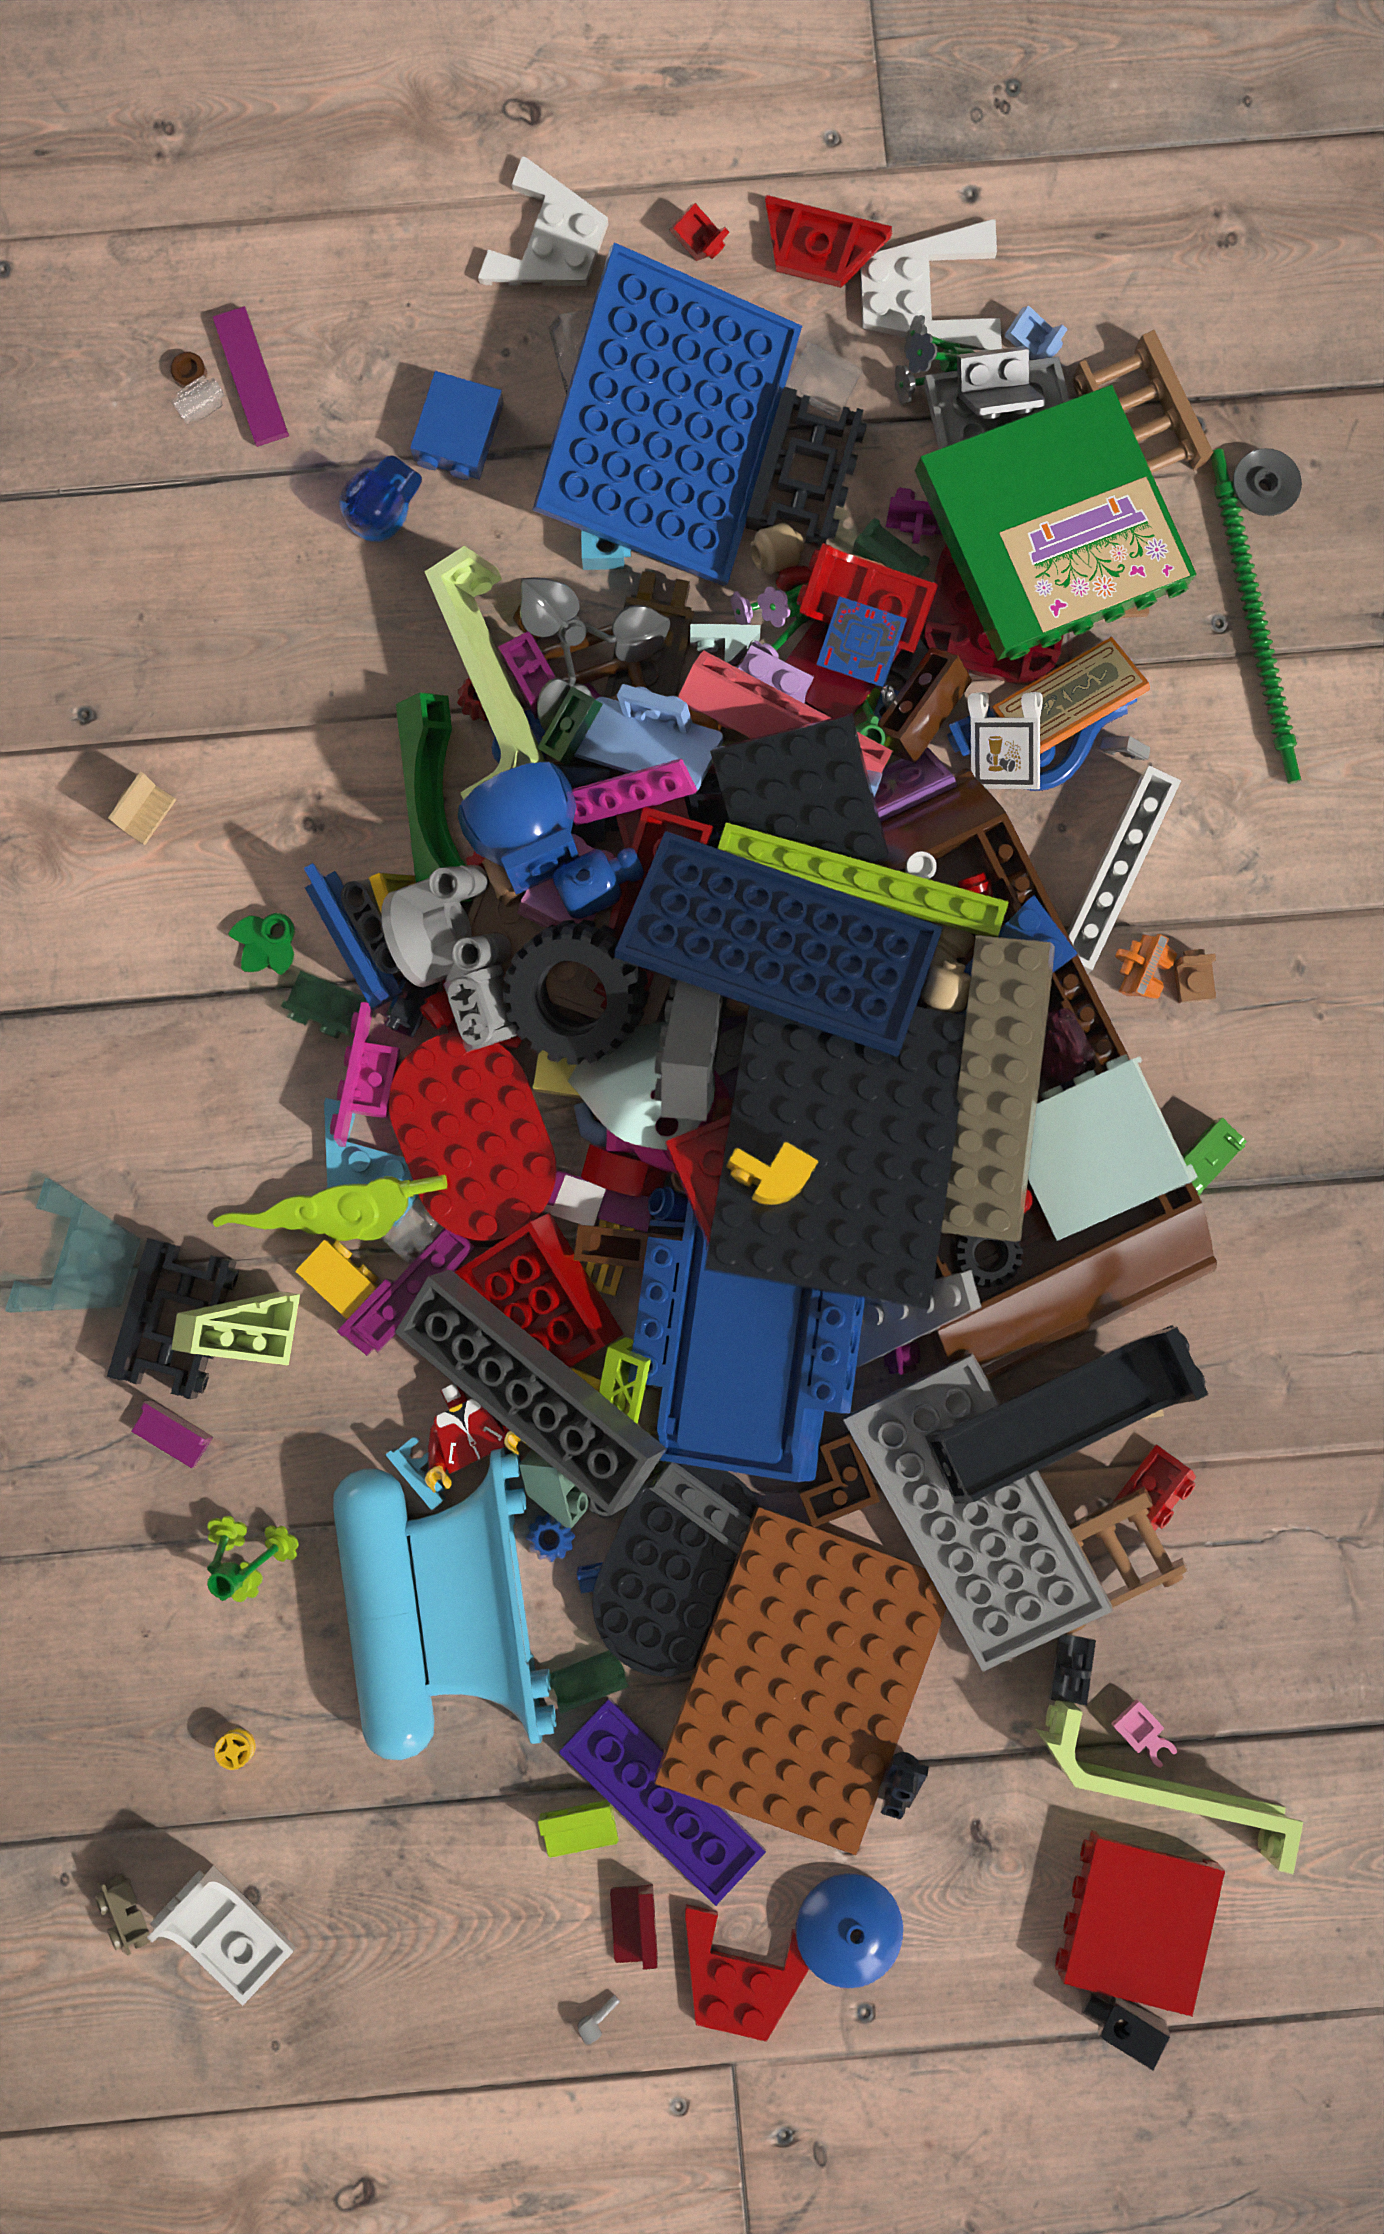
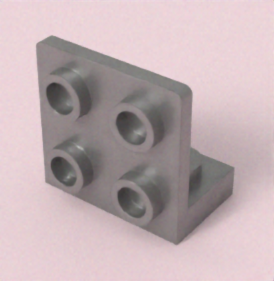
(997, 382)

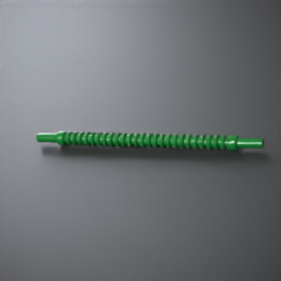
(1284, 739)

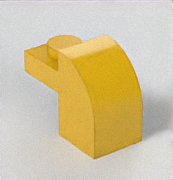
(777, 1182)

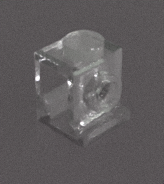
(411, 1234)

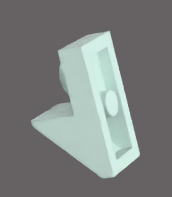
(734, 638)

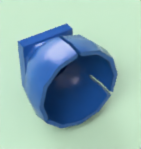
(522, 822)

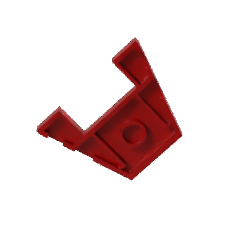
(736, 1991)

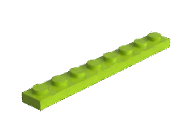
(870, 882)

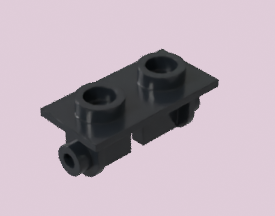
(405, 1014)

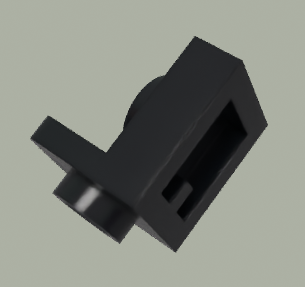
(708, 803)

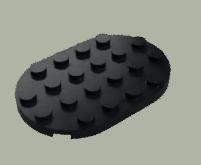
(664, 1579)

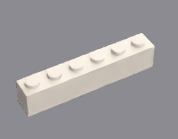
(1121, 864)

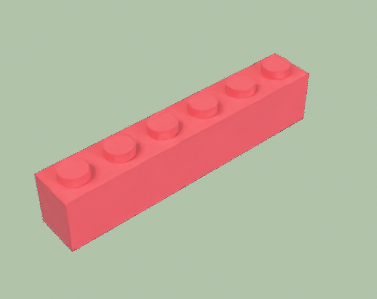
(755, 707)

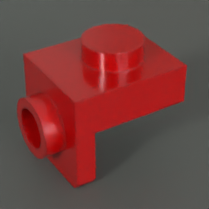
(699, 233)

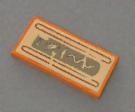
(1080, 692)

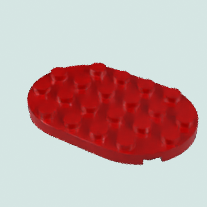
(477, 1127)

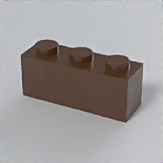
(924, 703)

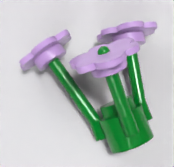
(776, 607)

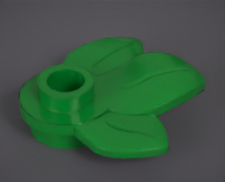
(261, 946)

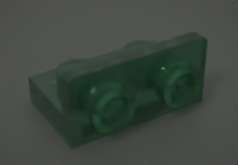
(322, 1004)

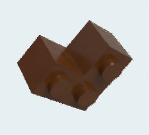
(846, 1489)

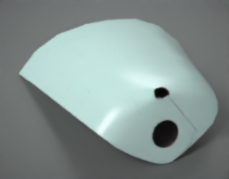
(621, 1087)

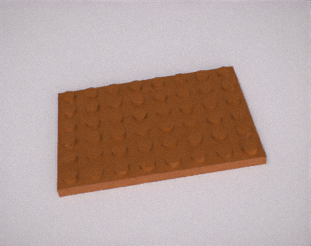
(804, 1681)

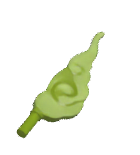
(342, 1210)

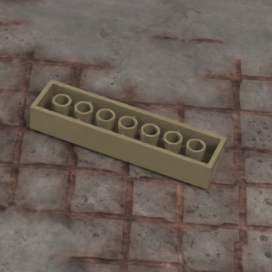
(998, 1087)

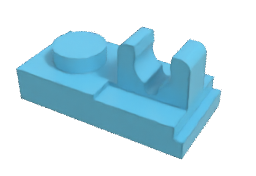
(411, 1471)

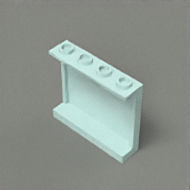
(1101, 1149)

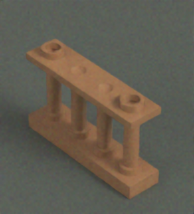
(1162, 386)
(1102, 1523)

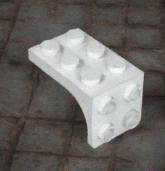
(223, 1933)

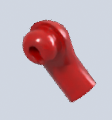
(793, 576)

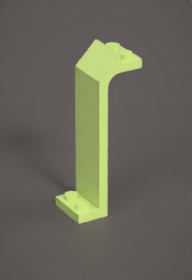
(455, 585)
(1278, 1834)

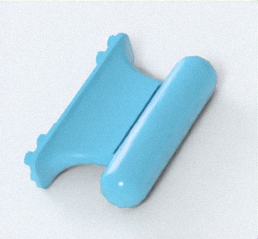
(435, 1607)

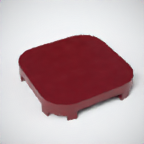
(956, 628)

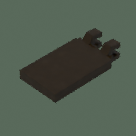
(664, 667)

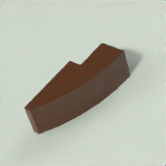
(614, 1245)

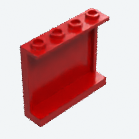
(1139, 1924)

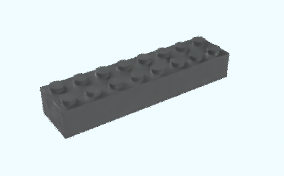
(530, 1391)

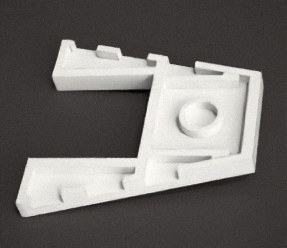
(898, 287)

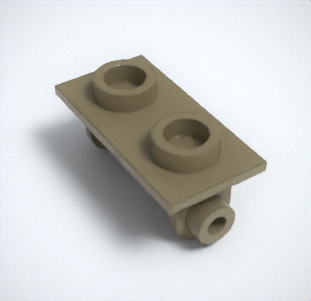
(126, 1928)

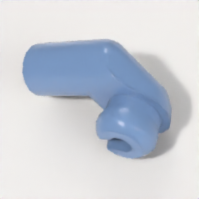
(588, 1127)

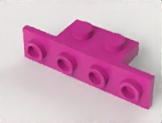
(632, 791)
(367, 1077)

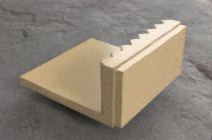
(141, 808)

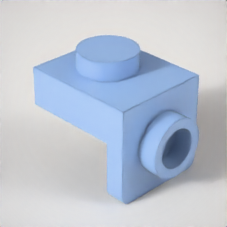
(1035, 334)

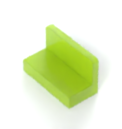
(578, 1828)

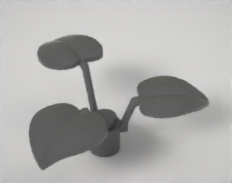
(553, 608)

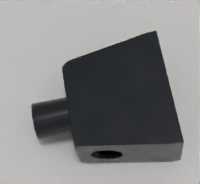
(1140, 2038)

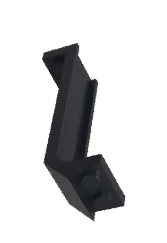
(1066, 1414)

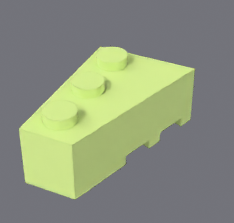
(241, 1329)

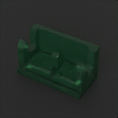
(883, 547)
(588, 1680)

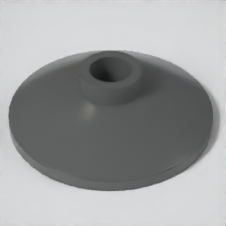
(1275, 471)

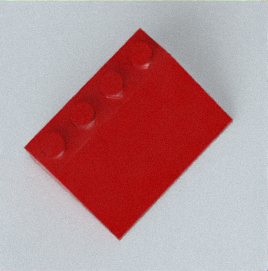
(544, 1291)

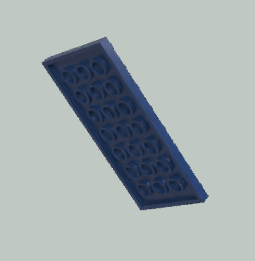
(779, 943)

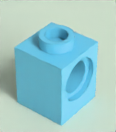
(595, 559)

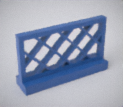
(326, 896)

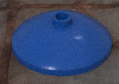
(831, 1915)

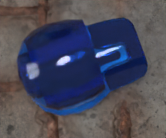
(378, 499)

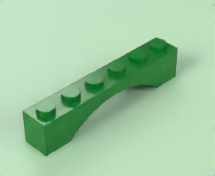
(424, 738)

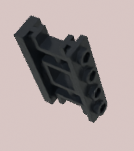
(779, 462)
(143, 1311)

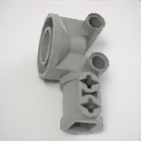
(434, 943)

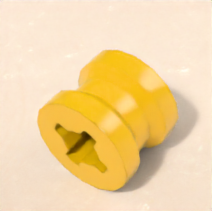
(227, 1751)

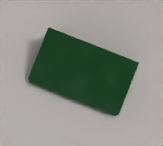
(570, 726)

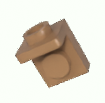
(1195, 976)

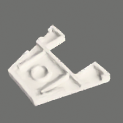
(562, 240)

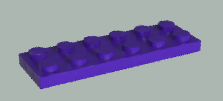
(690, 1833)

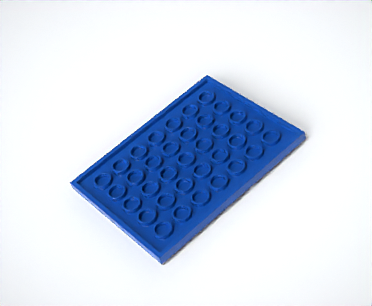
(667, 416)

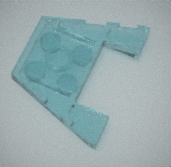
(92, 1260)

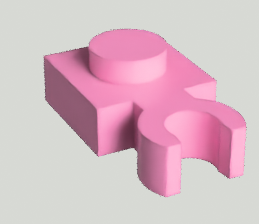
(1141, 1731)

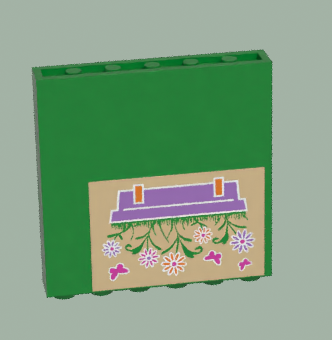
(1055, 523)

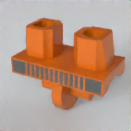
(1141, 963)

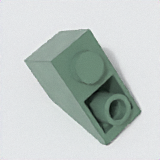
(552, 1490)

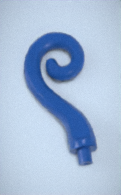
(1077, 752)

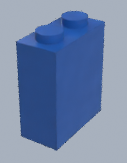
(456, 426)

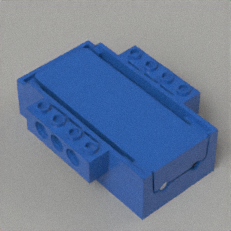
(741, 1362)

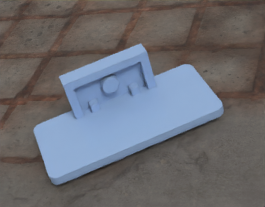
(647, 732)

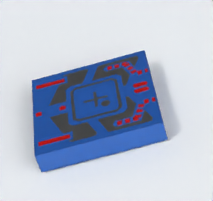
(861, 641)

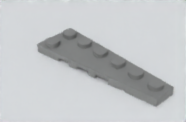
(894, 1325)

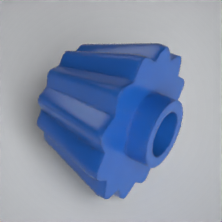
(549, 1550)

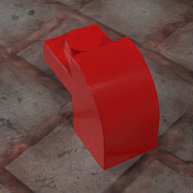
(621, 1172)

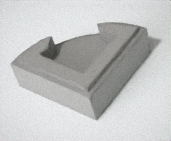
(1125, 744)

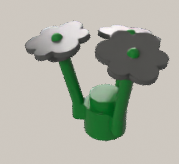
(921, 351)

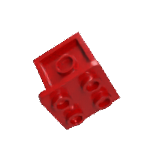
(869, 584)

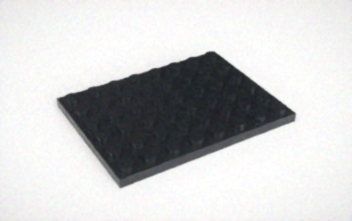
(882, 1151)

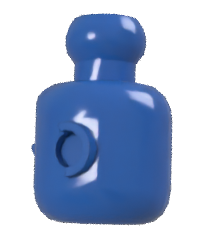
(593, 882)

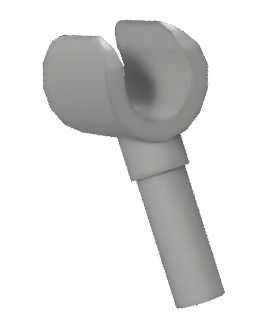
(588, 2026)

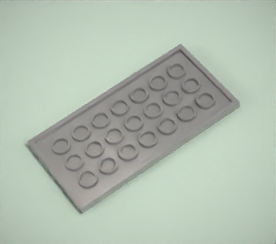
(997, 1562)

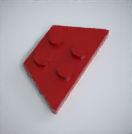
(821, 242)

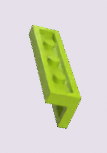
(615, 1377)

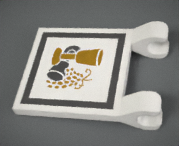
(1006, 748)

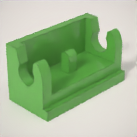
(1213, 1152)

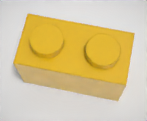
(338, 1277)

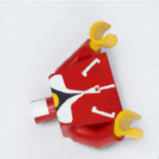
(463, 1436)

